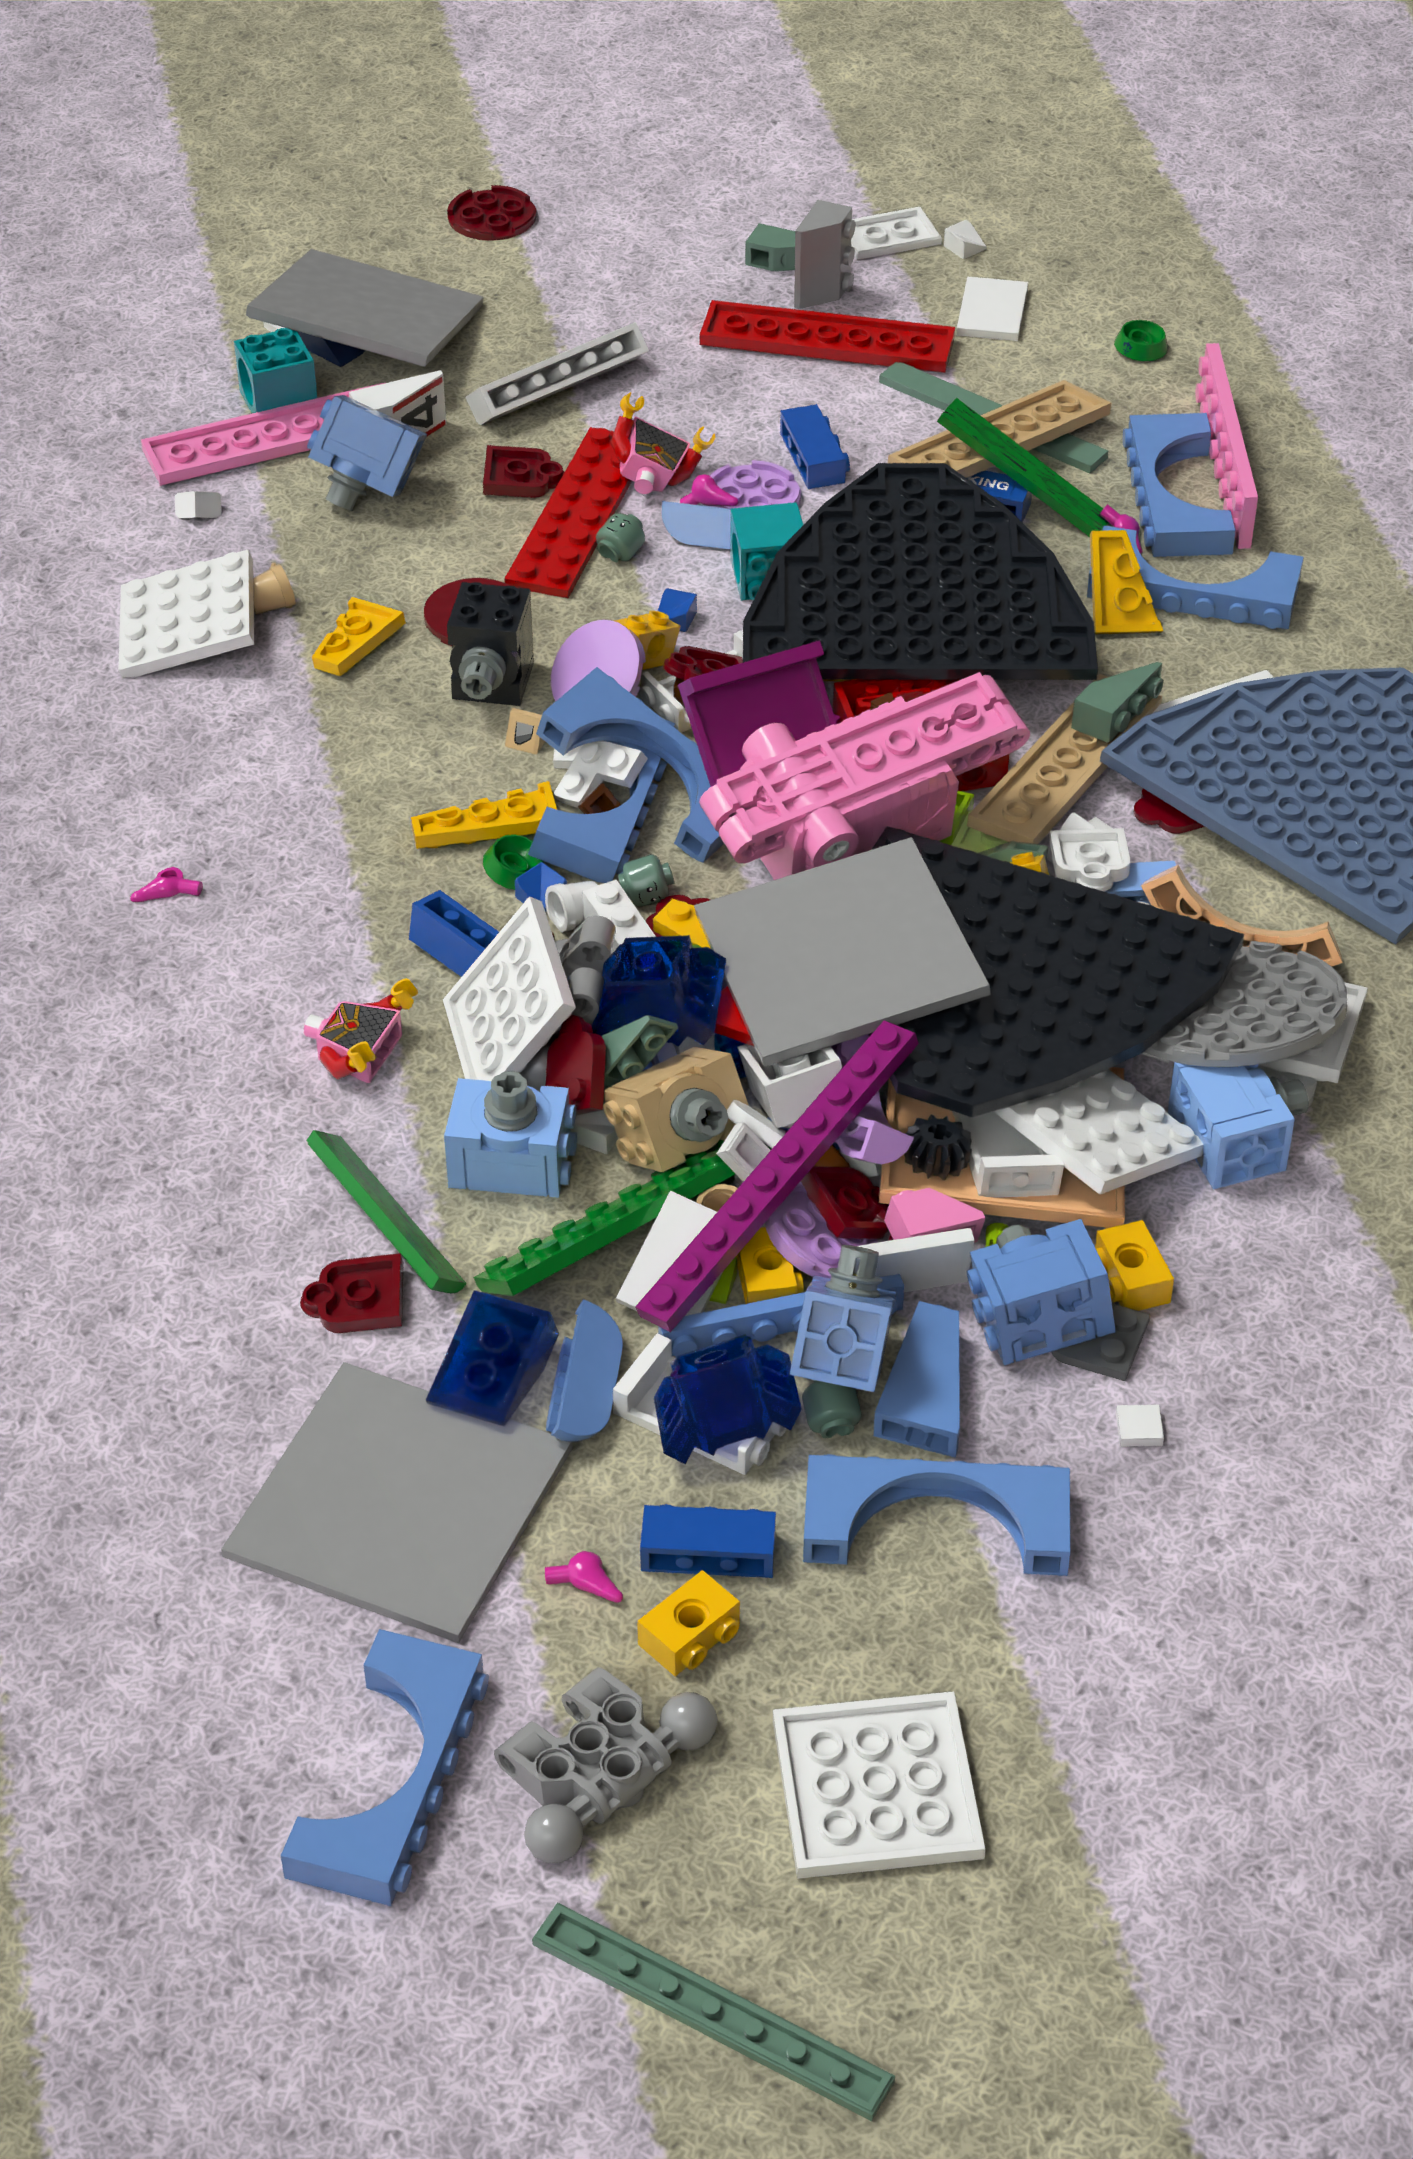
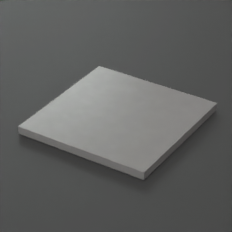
(365, 307)
(840, 951)
(397, 1502)

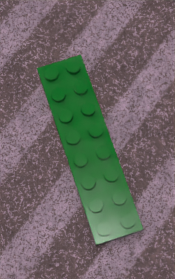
(602, 1225)

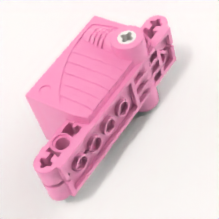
(846, 784)

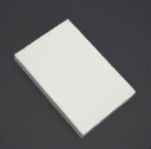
(893, 233)
(992, 308)
(670, 1235)
(926, 1259)

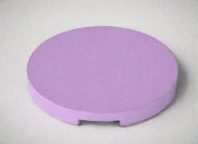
(757, 484)
(599, 645)
(803, 1236)

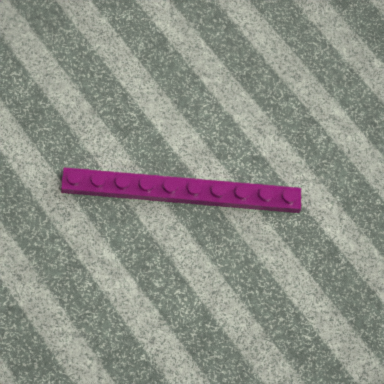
(776, 1176)

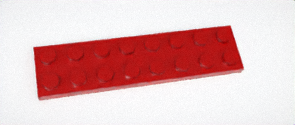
(827, 335)
(572, 517)

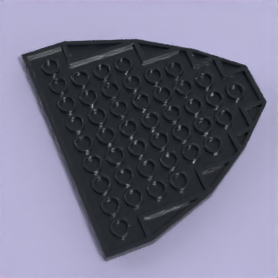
(921, 583)
(1070, 980)

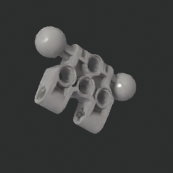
(583, 964)
(583, 1773)

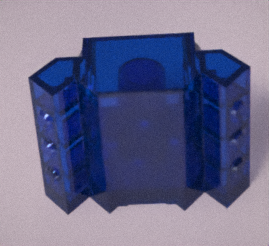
(664, 981)
(724, 1397)

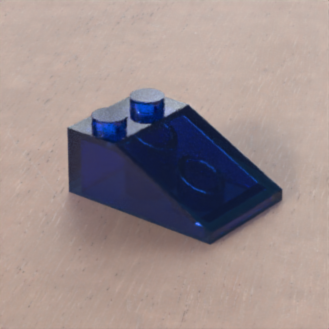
(493, 1358)

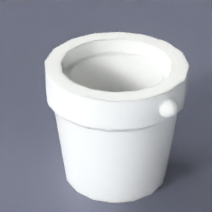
(565, 904)

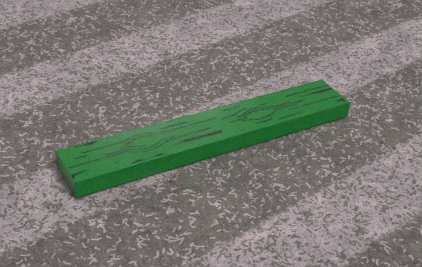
(1022, 467)
(386, 1212)

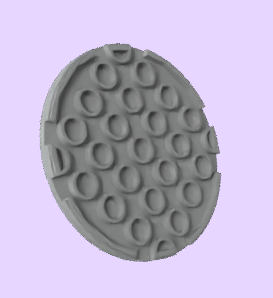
(1263, 1013)

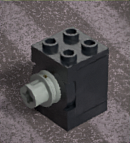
(491, 643)

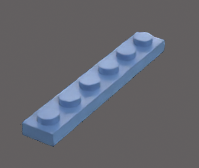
(757, 1319)

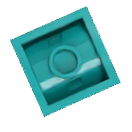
(274, 370)
(756, 539)

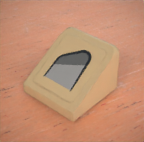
(522, 731)

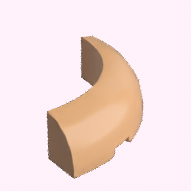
(1175, 894)

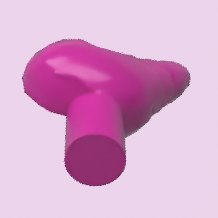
(708, 493)
(1121, 521)
(167, 884)
(585, 1573)

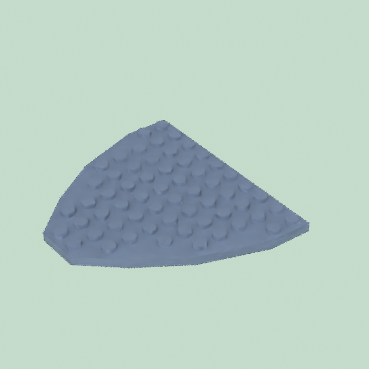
(1300, 777)

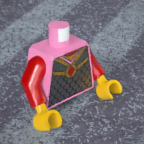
(651, 454)
(360, 1035)

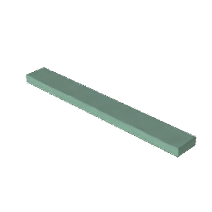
(942, 393)
(715, 2011)

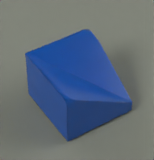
(679, 606)
(535, 883)

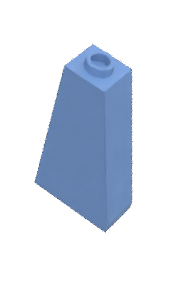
(924, 1385)

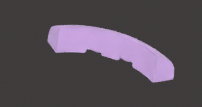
(869, 1134)

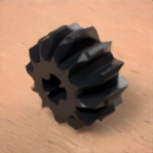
(938, 1147)

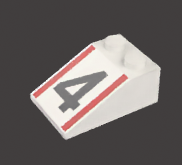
(412, 400)

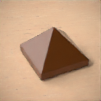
(599, 801)

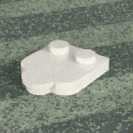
(1090, 856)

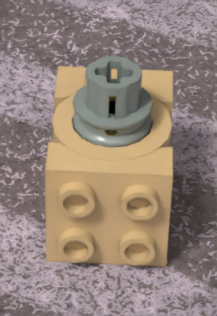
(674, 1108)

